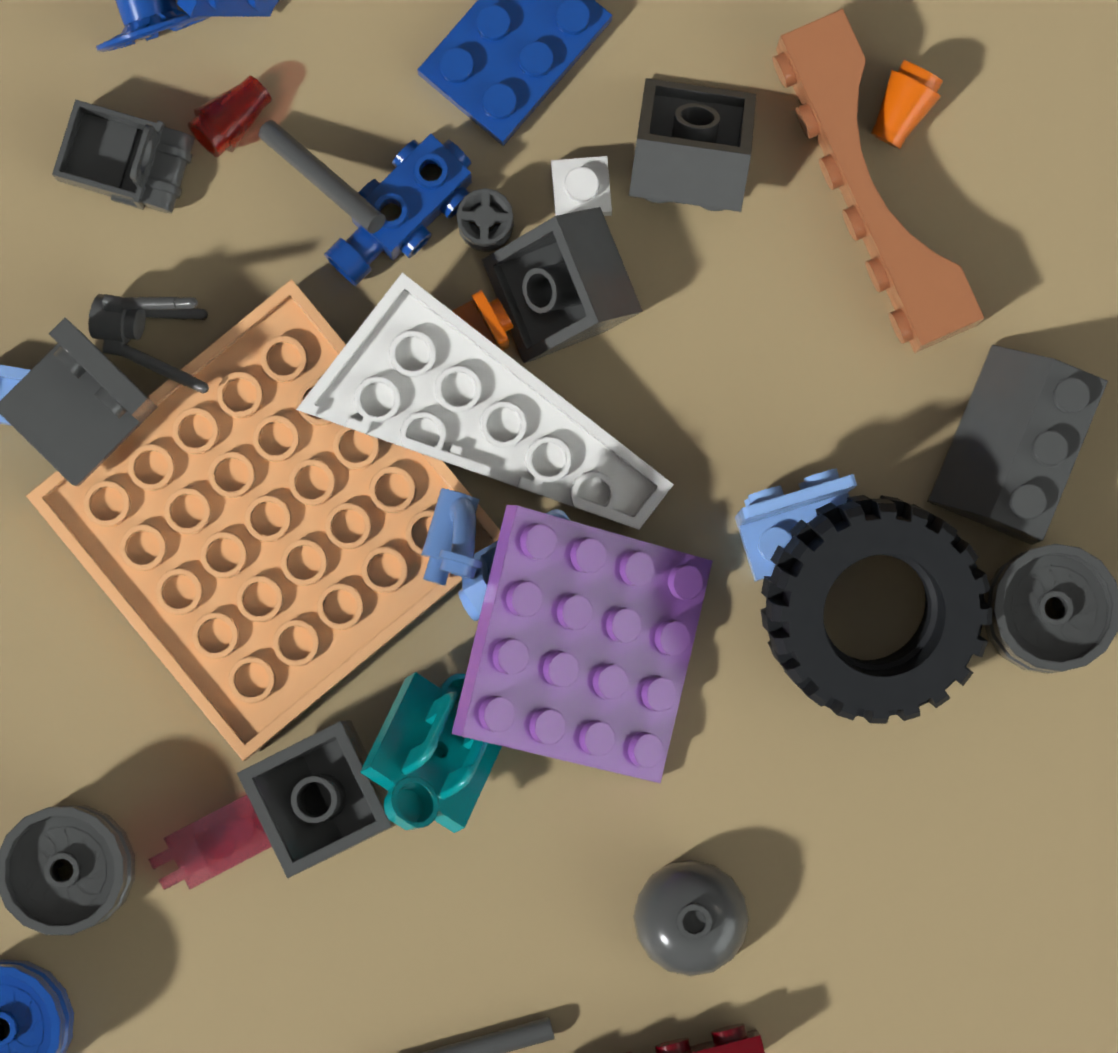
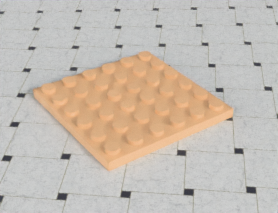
(253, 535)

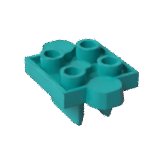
(424, 764)

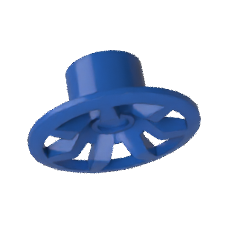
(145, 19)

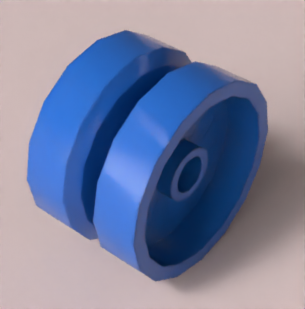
(34, 1008)

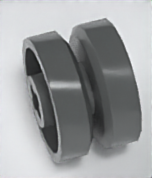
(1081, 593)
(100, 862)

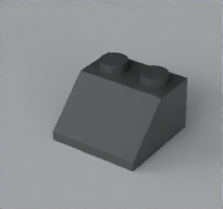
(693, 145)
(562, 283)
(316, 798)

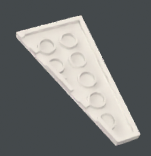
(453, 395)

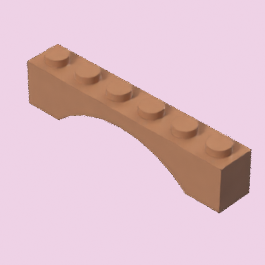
(924, 288)

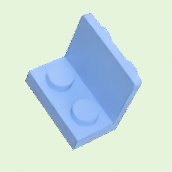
(772, 515)

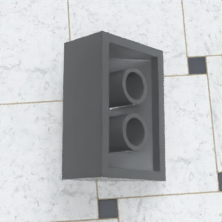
(1017, 442)

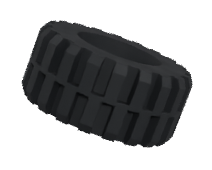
(928, 660)

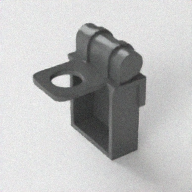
(123, 157)

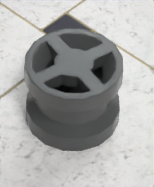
(485, 209)

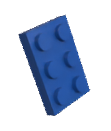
(511, 57)

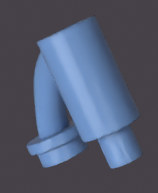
(452, 538)

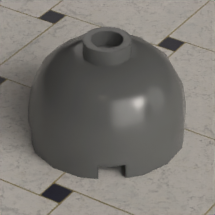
(691, 918)

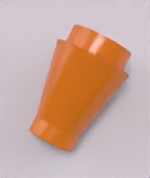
(906, 102)

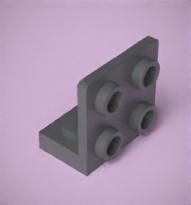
(75, 405)

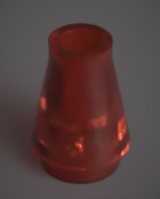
(227, 118)

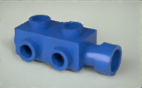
(418, 199)

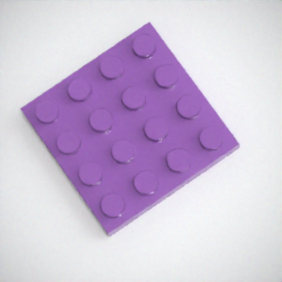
(582, 645)

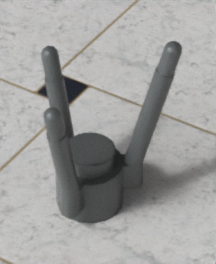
(124, 318)

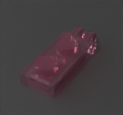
(213, 844)

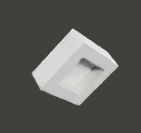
(581, 185)

